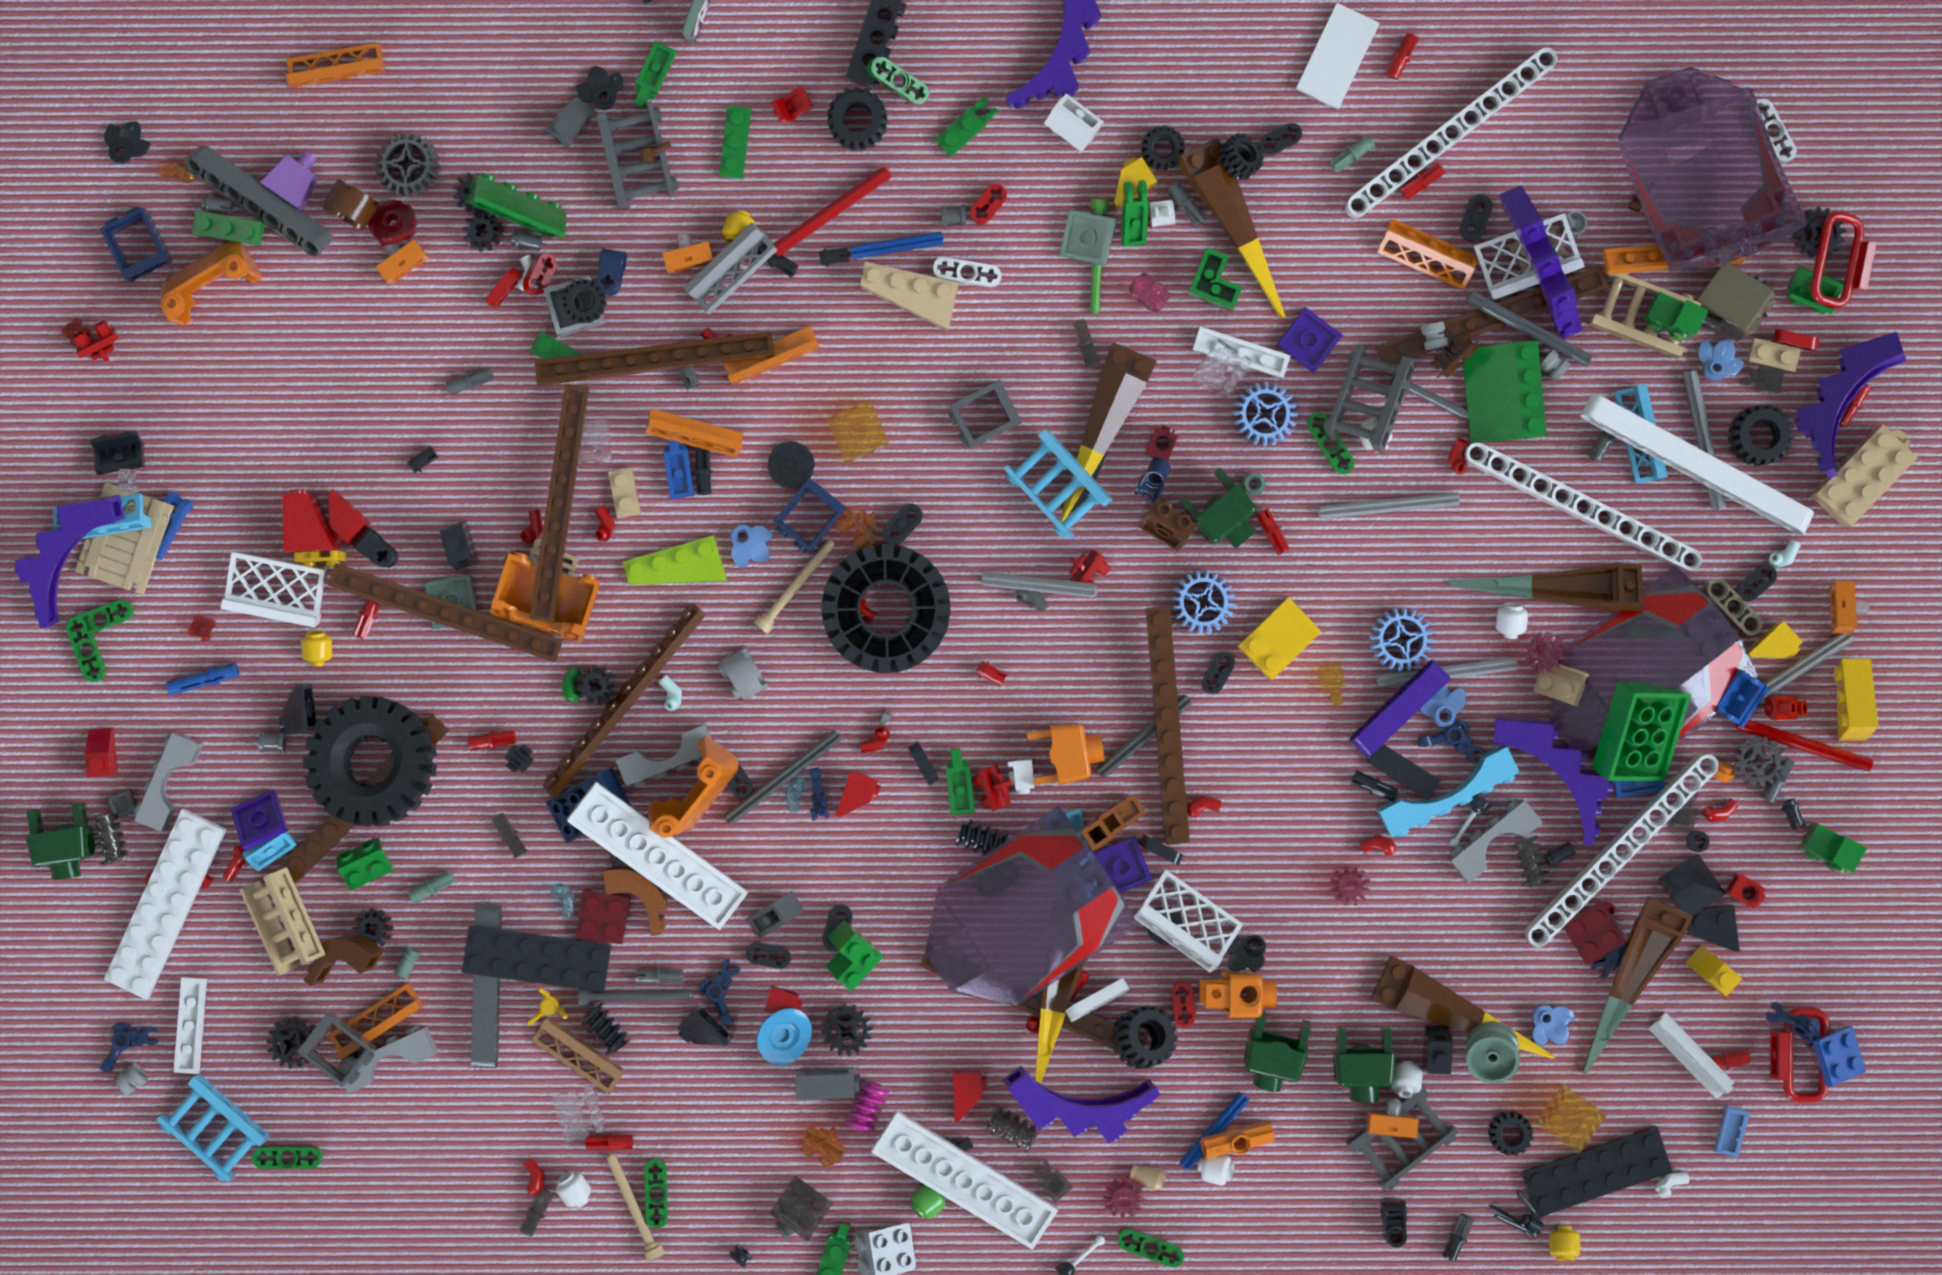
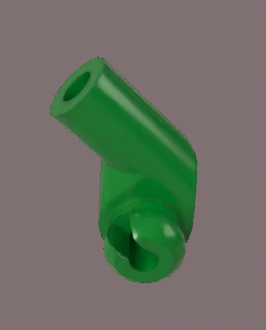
(568, 686)

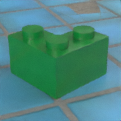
(1210, 286)
(1675, 317)
(1837, 850)
(855, 956)

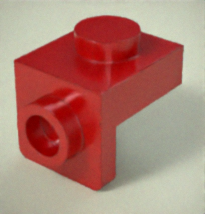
(792, 105)

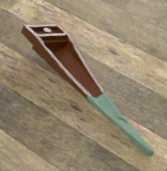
(1600, 587)
(1650, 943)

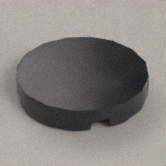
(791, 464)

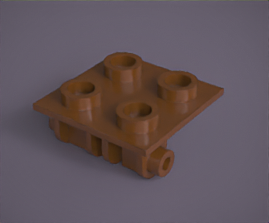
(1449, 365)

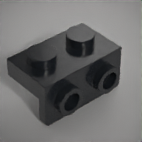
(118, 452)

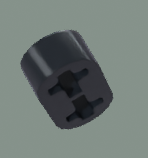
(1278, 134)
(1760, 586)
(1212, 670)
(923, 763)
(743, 777)
(1161, 849)
(767, 961)

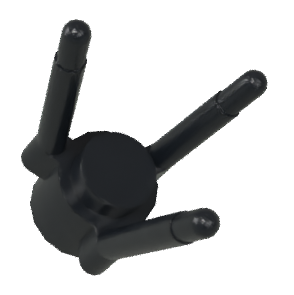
(1527, 1223)

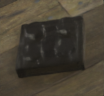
(800, 1208)

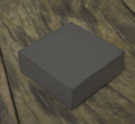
(122, 803)

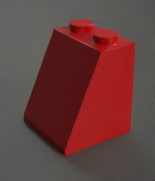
(306, 524)

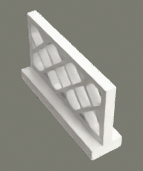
(1528, 278)
(270, 609)
(1178, 937)
(1691, 1056)

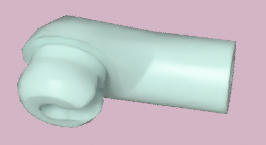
(1785, 557)
(674, 694)

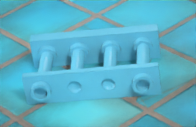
(1080, 479)
(235, 1120)

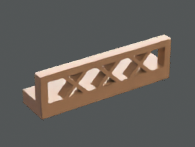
(582, 1048)

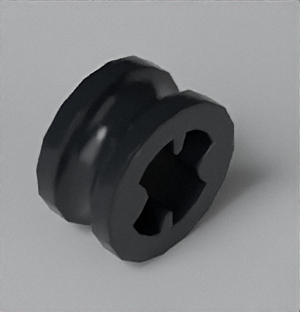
(1700, 834)
(740, 1255)

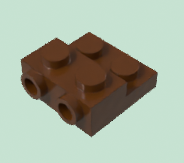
(1168, 524)

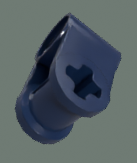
(611, 266)
(1153, 479)

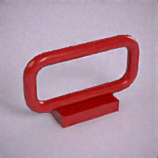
(1858, 266)
(1782, 1056)

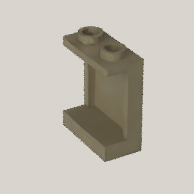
(1737, 298)

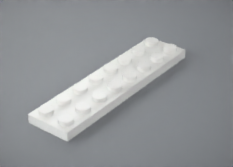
(657, 858)
(165, 904)
(964, 1179)

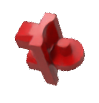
(105, 336)
(1086, 566)
(1784, 707)
(995, 788)

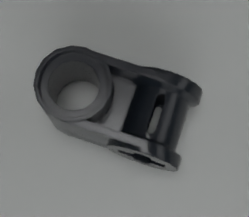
(372, 546)
(1394, 1220)

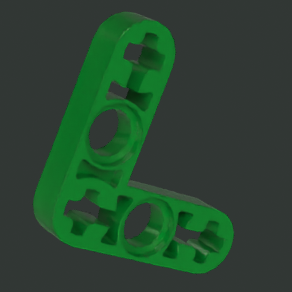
(89, 629)

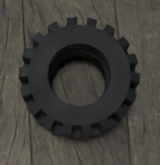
(852, 99)
(1780, 435)
(1161, 1037)

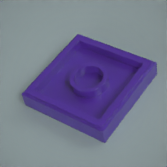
(1309, 340)
(259, 819)
(1124, 864)

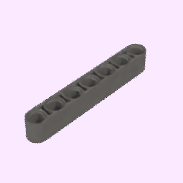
(258, 200)
(486, 1000)

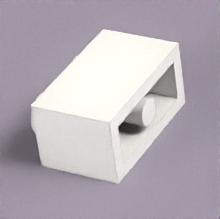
(1073, 122)

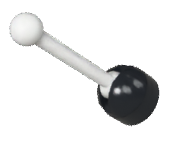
(1478, 806)
(1067, 1268)

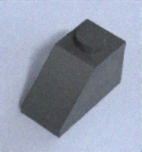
(570, 121)
(775, 914)

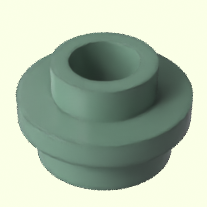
(1260, 480)

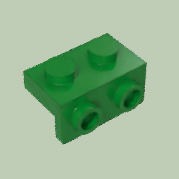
(1800, 293)
(363, 864)

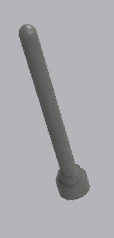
(1437, 400)
(588, 997)

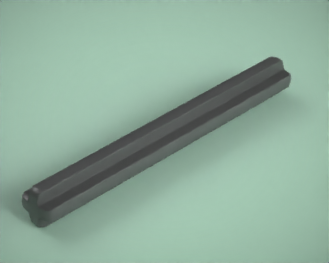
(1135, 742)

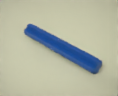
(896, 245)
(1216, 1127)

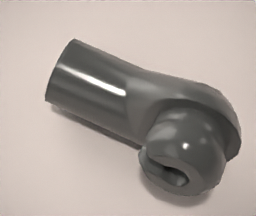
(1031, 596)

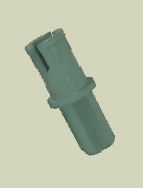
(1352, 153)
(431, 886)

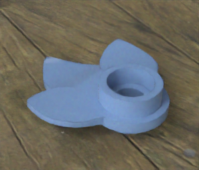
(1720, 356)
(751, 548)
(1445, 701)
(1554, 1026)

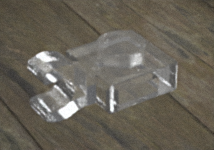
(126, 481)

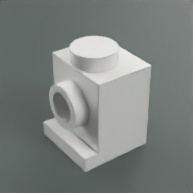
(1022, 775)

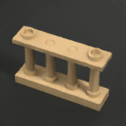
(1625, 329)
(294, 916)

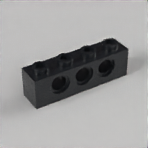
(857, 71)

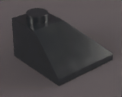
(299, 711)
(1691, 885)
(703, 1029)

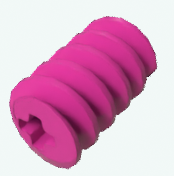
(867, 1106)

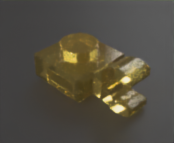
(1332, 679)

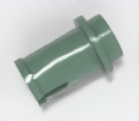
(407, 962)

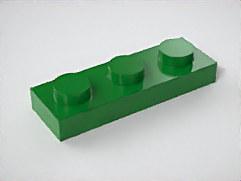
(735, 142)
(228, 228)

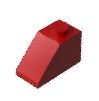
(345, 518)
(101, 753)
(857, 792)
(967, 1090)

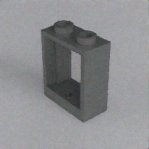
(1006, 403)
(318, 1034)
(827, 1083)

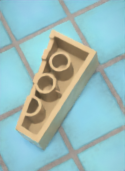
(913, 292)

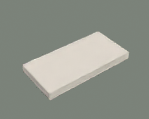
(1337, 56)

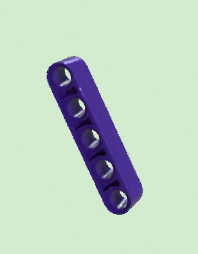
(1399, 708)

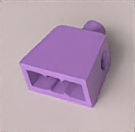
(293, 179)

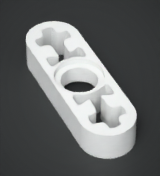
(1787, 143)
(983, 280)
(1097, 1000)

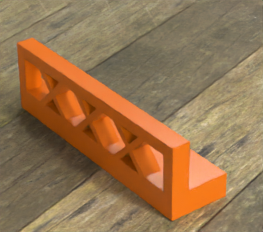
(335, 71)
(1430, 250)
(785, 350)
(694, 433)
(385, 1024)

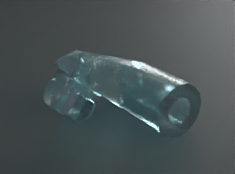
(793, 792)
(566, 896)

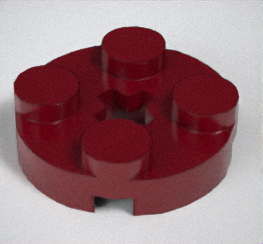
(403, 227)

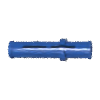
(210, 676)

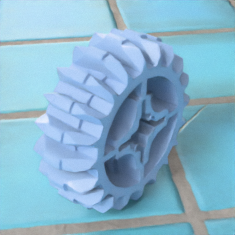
(1258, 404)
(1222, 610)
(1404, 650)

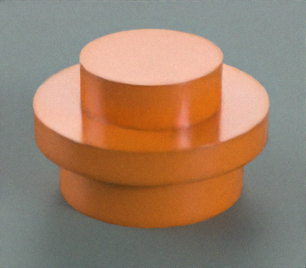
(1724, 772)

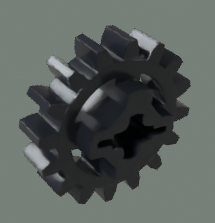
(1811, 232)
(1759, 751)
(284, 1037)
(840, 1037)

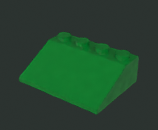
(517, 207)
(1504, 393)
(1640, 732)

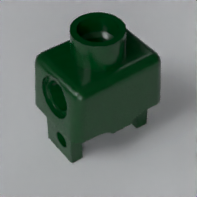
(1224, 515)
(63, 845)
(1275, 1056)
(1363, 1066)

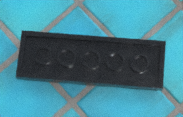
(536, 958)
(1597, 1171)

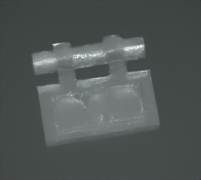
(1216, 364)
(595, 434)
(571, 1115)

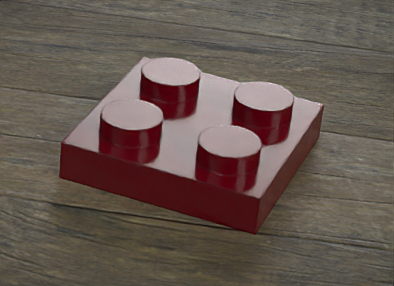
(602, 916)
(1595, 932)

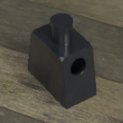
(459, 545)
(1436, 1052)

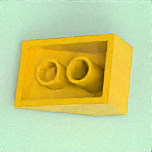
(1279, 639)

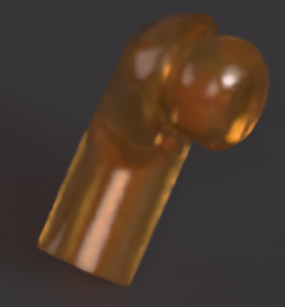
(178, 171)

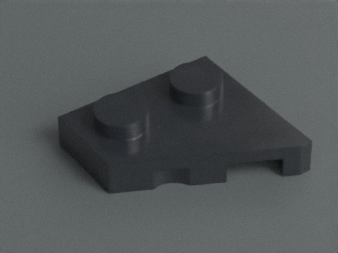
(1716, 926)

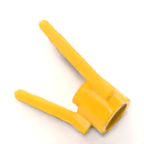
(548, 1006)

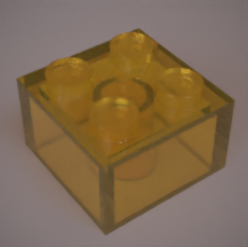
(858, 431)
(1571, 1118)

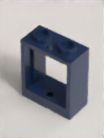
(145, 266)
(784, 529)

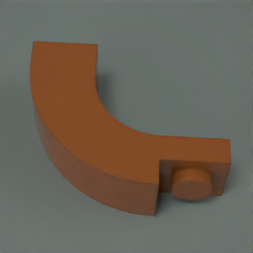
(1112, 821)
(630, 881)

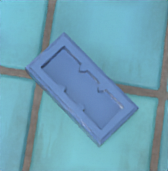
(1731, 1131)

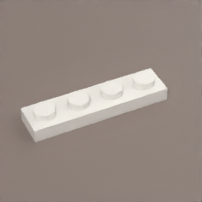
(1263, 358)
(190, 1025)

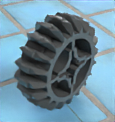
(407, 153)

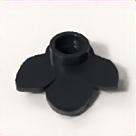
(600, 84)
(128, 139)
(1244, 955)

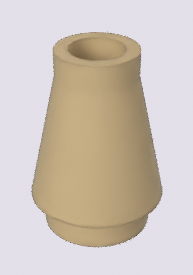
(1149, 1176)

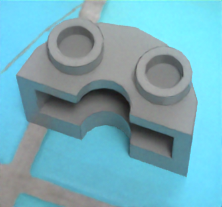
(743, 674)

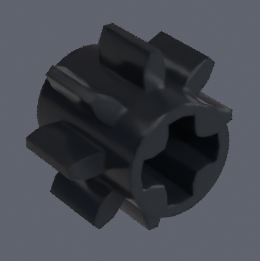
(519, 758)

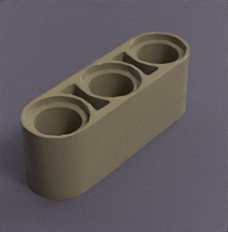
(1743, 609)

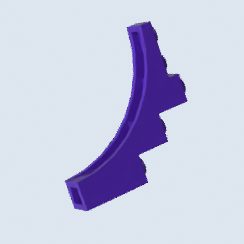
(1071, 47)
(1544, 261)
(1858, 366)
(56, 543)
(1537, 738)
(1078, 1114)

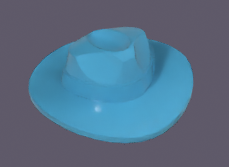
(784, 1036)

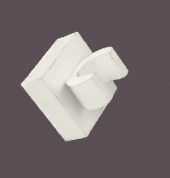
(1162, 213)

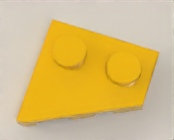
(329, 558)

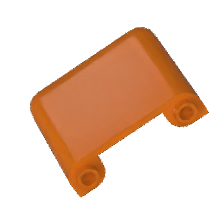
(227, 259)
(515, 595)
(714, 772)

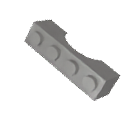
(638, 767)
(156, 808)
(1471, 859)
(414, 1047)

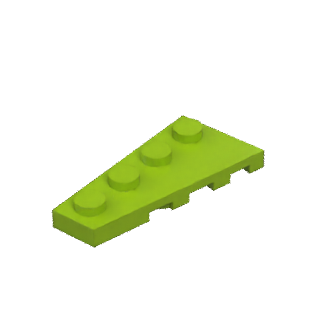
(680, 564)

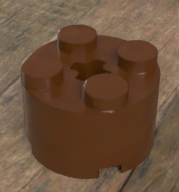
(351, 203)

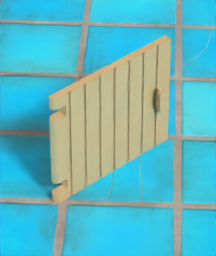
(127, 555)

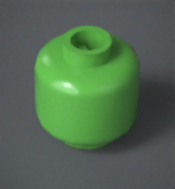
(927, 1202)

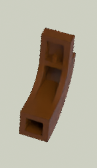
(353, 949)

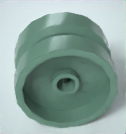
(1492, 1052)

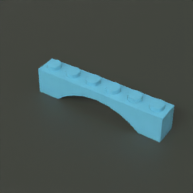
(1490, 770)

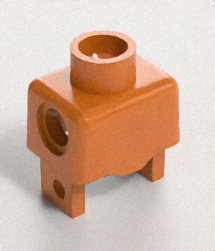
(1070, 752)
(1228, 989)

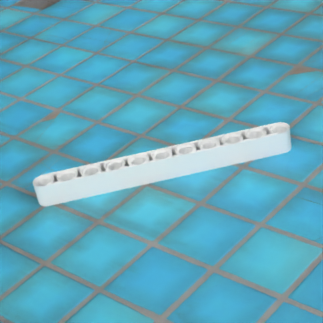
(1457, 123)
(1697, 464)
(1594, 507)
(1632, 844)

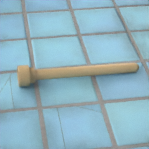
(766, 620)
(652, 1248)

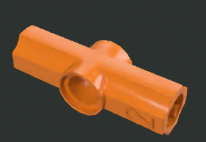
(1249, 1136)

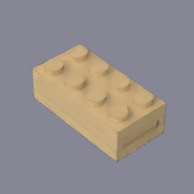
(1865, 475)

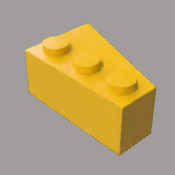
(1855, 700)

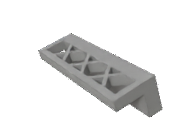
(728, 264)

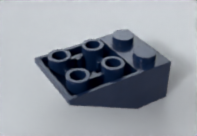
(569, 799)

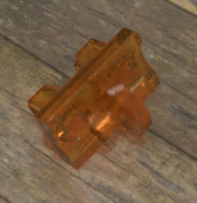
(850, 520)
(824, 1143)

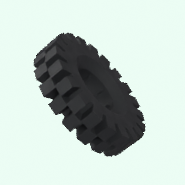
(891, 565)
(332, 751)

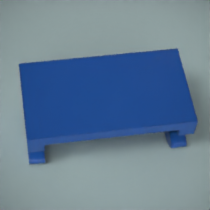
(1744, 696)

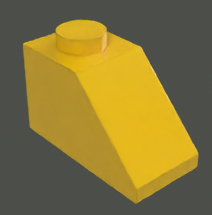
(1133, 172)
(1776, 643)
(1713, 970)

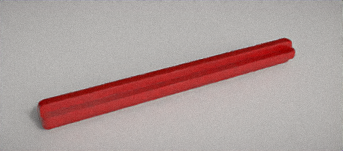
(832, 210)
(1807, 745)

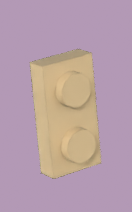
(1774, 355)
(624, 493)

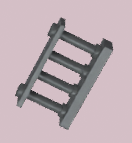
(619, 171)
(1386, 415)
(1361, 1143)

